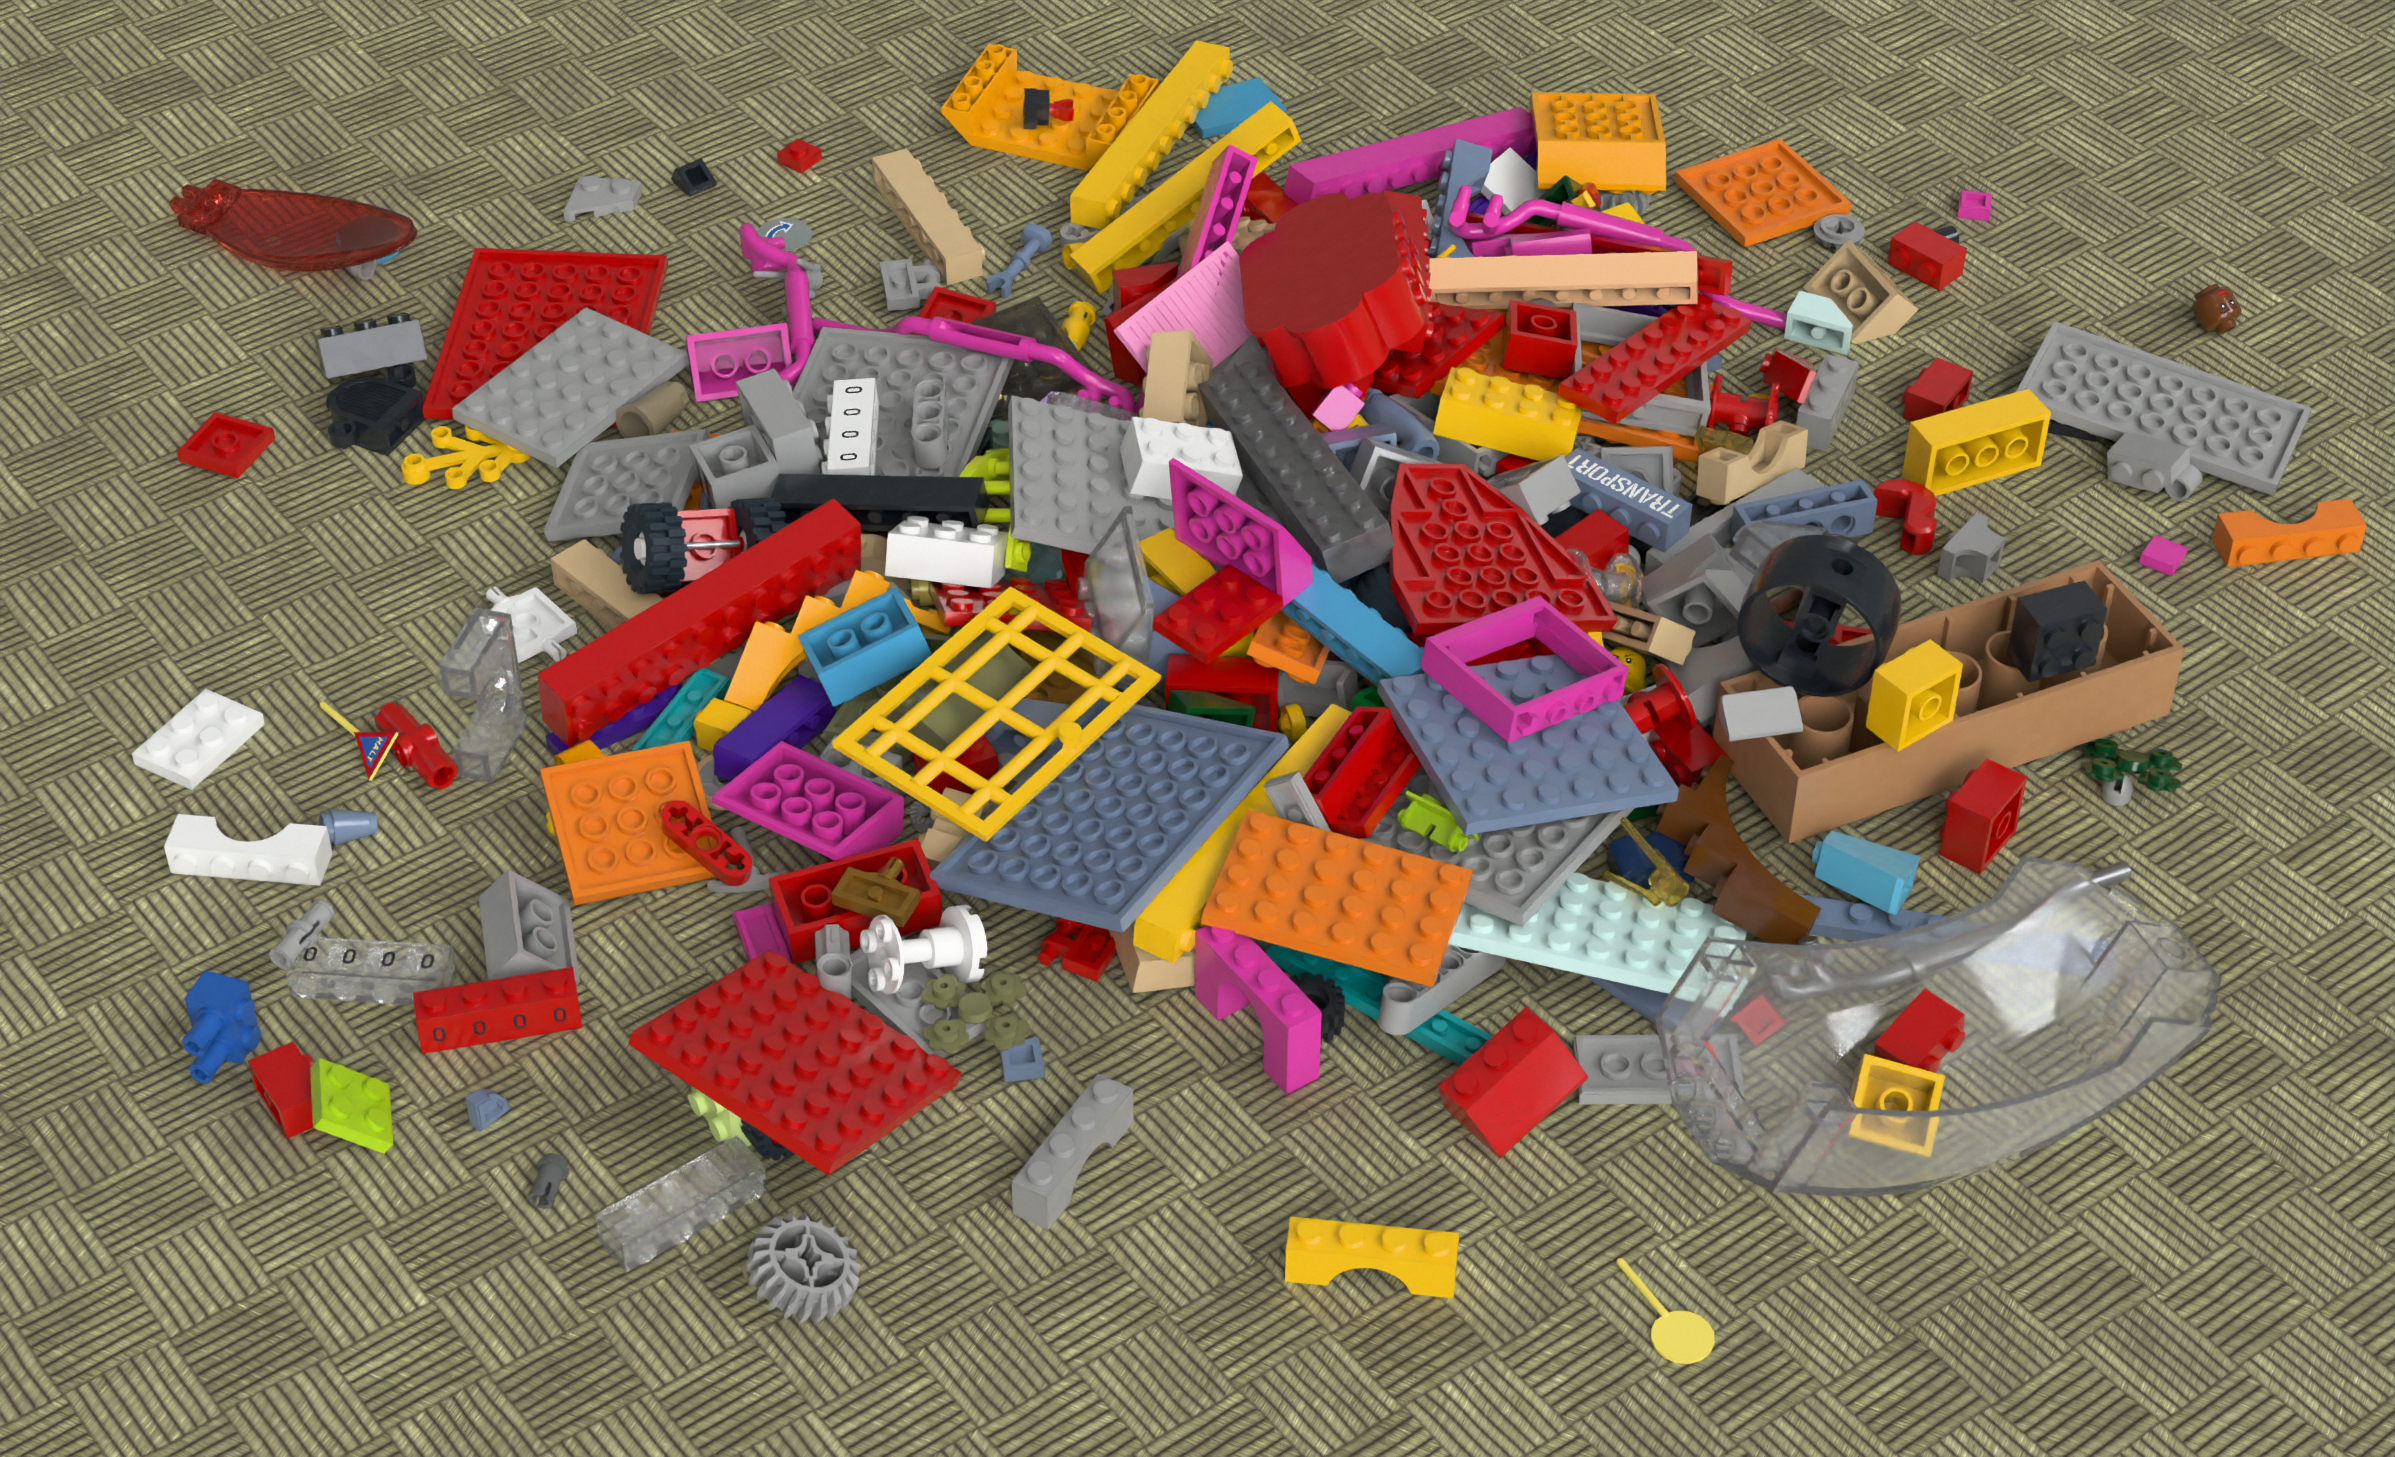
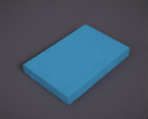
(1233, 106)

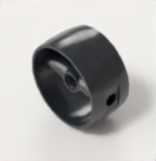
(1837, 576)

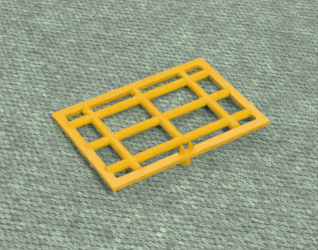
(1072, 736)

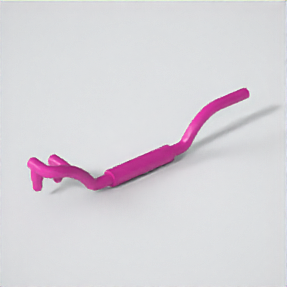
(1599, 224)

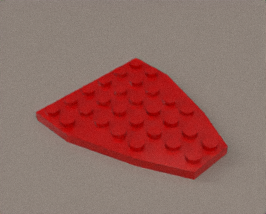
(1476, 552)

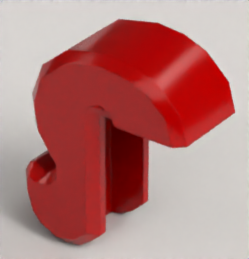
(1917, 507)

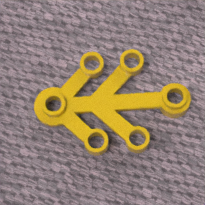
(471, 456)

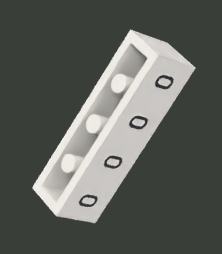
(851, 428)

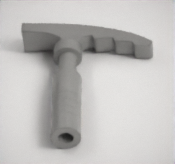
(755, 883)

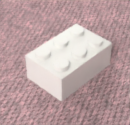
(1153, 443)
(946, 552)

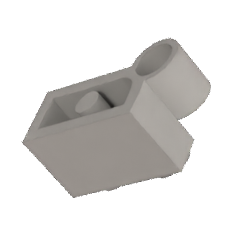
(2153, 464)

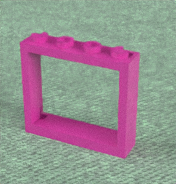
(1449, 651)

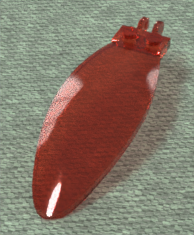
(292, 227)

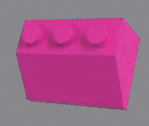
(733, 355)

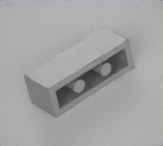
(1827, 400)

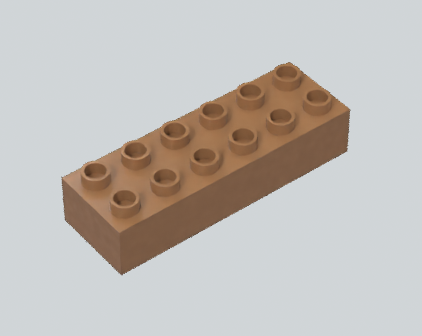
(1847, 773)

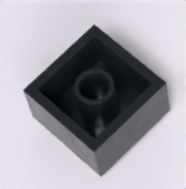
(2056, 631)

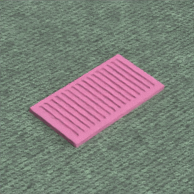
(1192, 306)

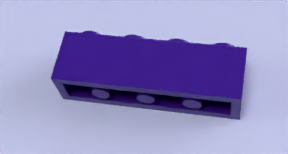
(790, 716)

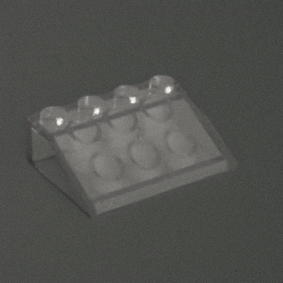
(1119, 594)

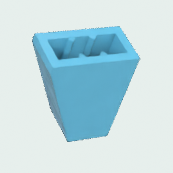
(1866, 870)

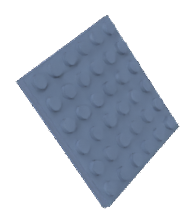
(1555, 774)

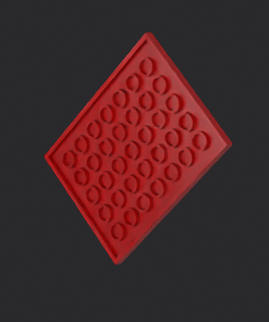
(525, 295)

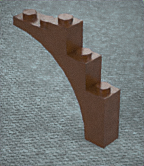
(1719, 857)

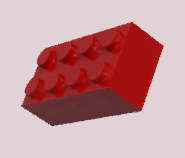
(805, 905)

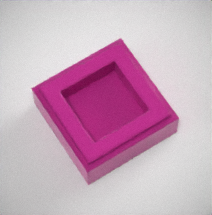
(1974, 205)
(2163, 555)

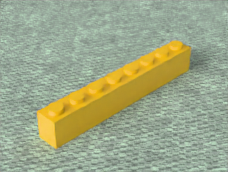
(1175, 202)

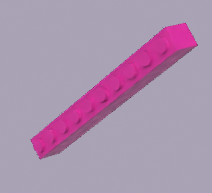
(1406, 158)
(1217, 213)

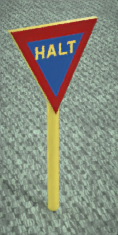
(372, 745)

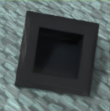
(693, 178)

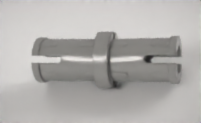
(301, 934)

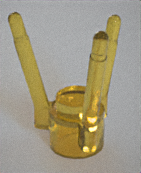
(1665, 883)

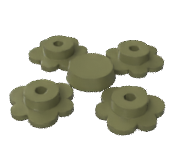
(975, 1009)

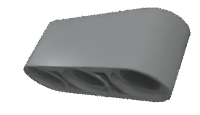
(930, 423)

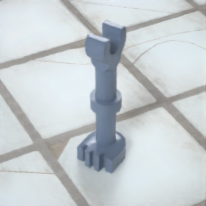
(1036, 240)

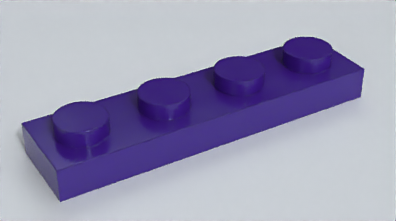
(629, 724)

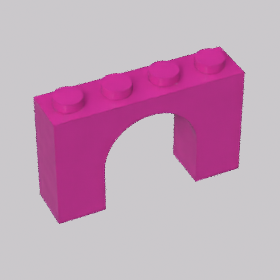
(1237, 972)

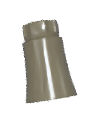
(652, 411)

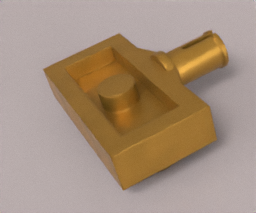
(877, 893)

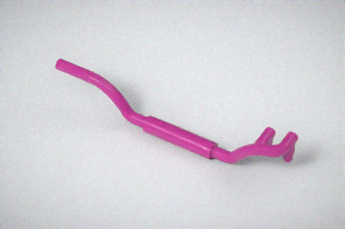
(767, 255)
(1004, 345)

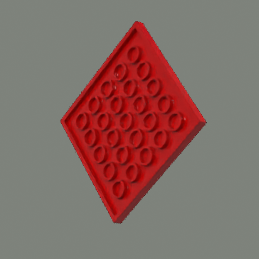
(796, 1060)

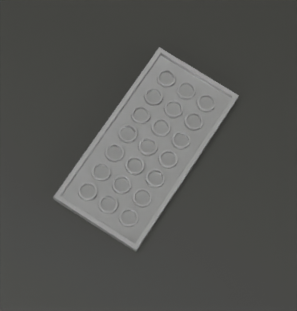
(2120, 389)

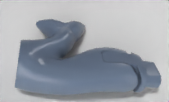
(1408, 428)

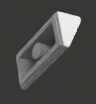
(1760, 713)

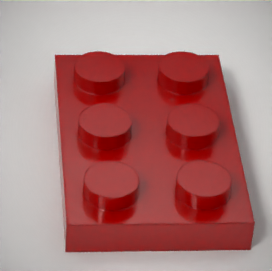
(1217, 613)

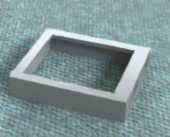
(1663, 410)

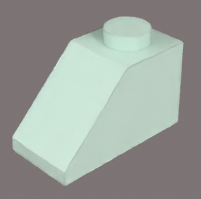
(1818, 323)

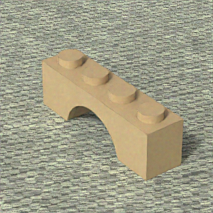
(1729, 474)

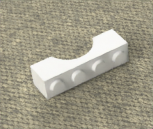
(292, 856)

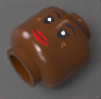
(2216, 309)

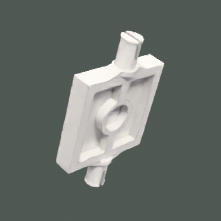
(535, 622)

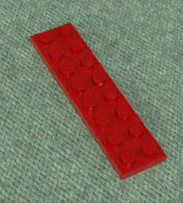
(1654, 358)

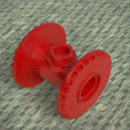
(1741, 415)
(1661, 703)

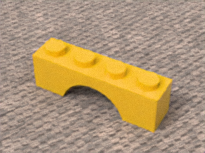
(1326, 1248)

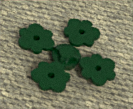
(2134, 762)

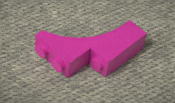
(1534, 244)

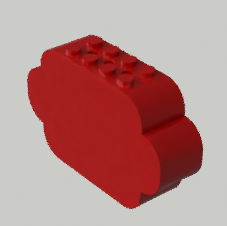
(1332, 289)

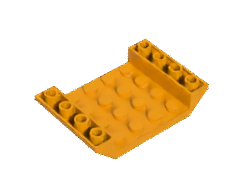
(990, 111)
(1599, 140)

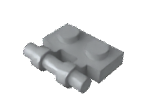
(901, 285)

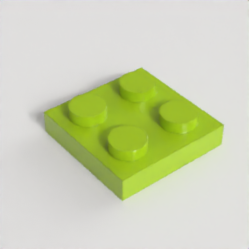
(351, 1105)

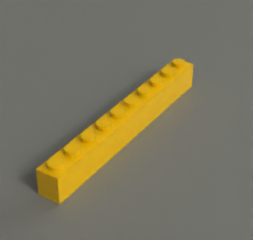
(1150, 135)
(1175, 914)

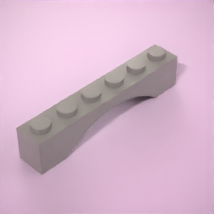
(1720, 523)

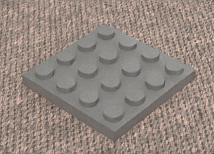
(622, 473)

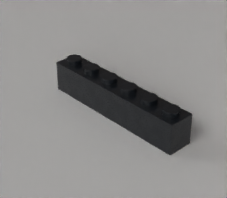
(885, 500)

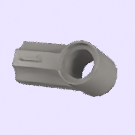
(833, 959)

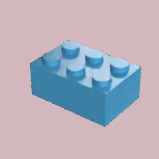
(865, 646)

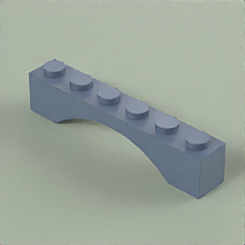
(1464, 165)

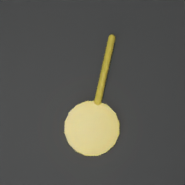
(1677, 1334)

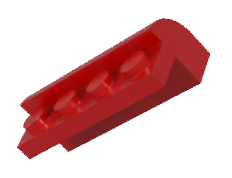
(1361, 772)

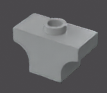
(1971, 551)

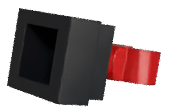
(1038, 108)

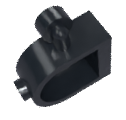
(375, 411)

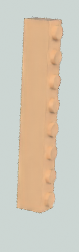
(1566, 279)

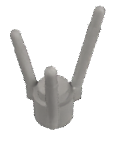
(812, 270)

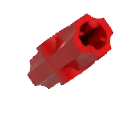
(417, 746)

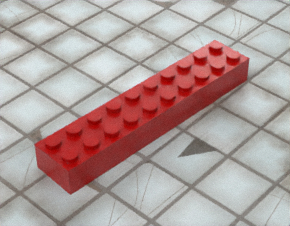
(699, 623)

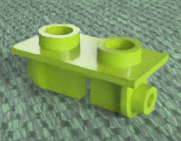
(1428, 813)

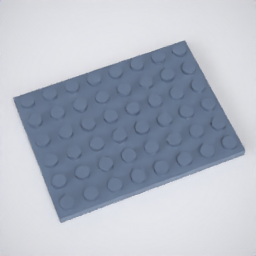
(1115, 817)

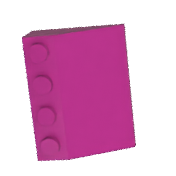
(1236, 534)
(814, 803)

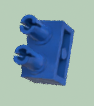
(221, 1024)

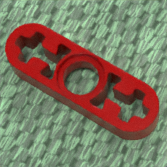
(701, 827)

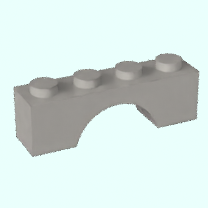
(1048, 1178)

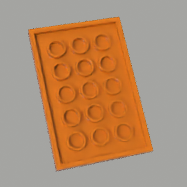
(1338, 897)

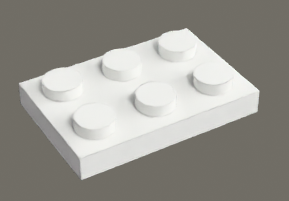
(198, 739)

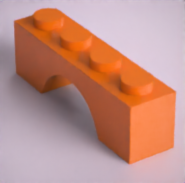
(2250, 539)

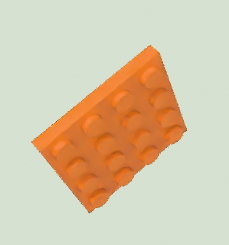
(1762, 192)
(611, 821)

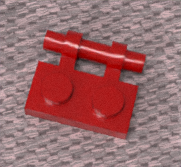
(1085, 955)

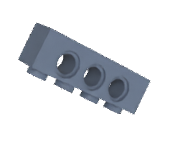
(1839, 508)

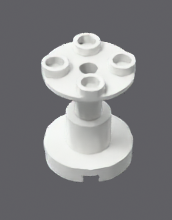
(953, 945)

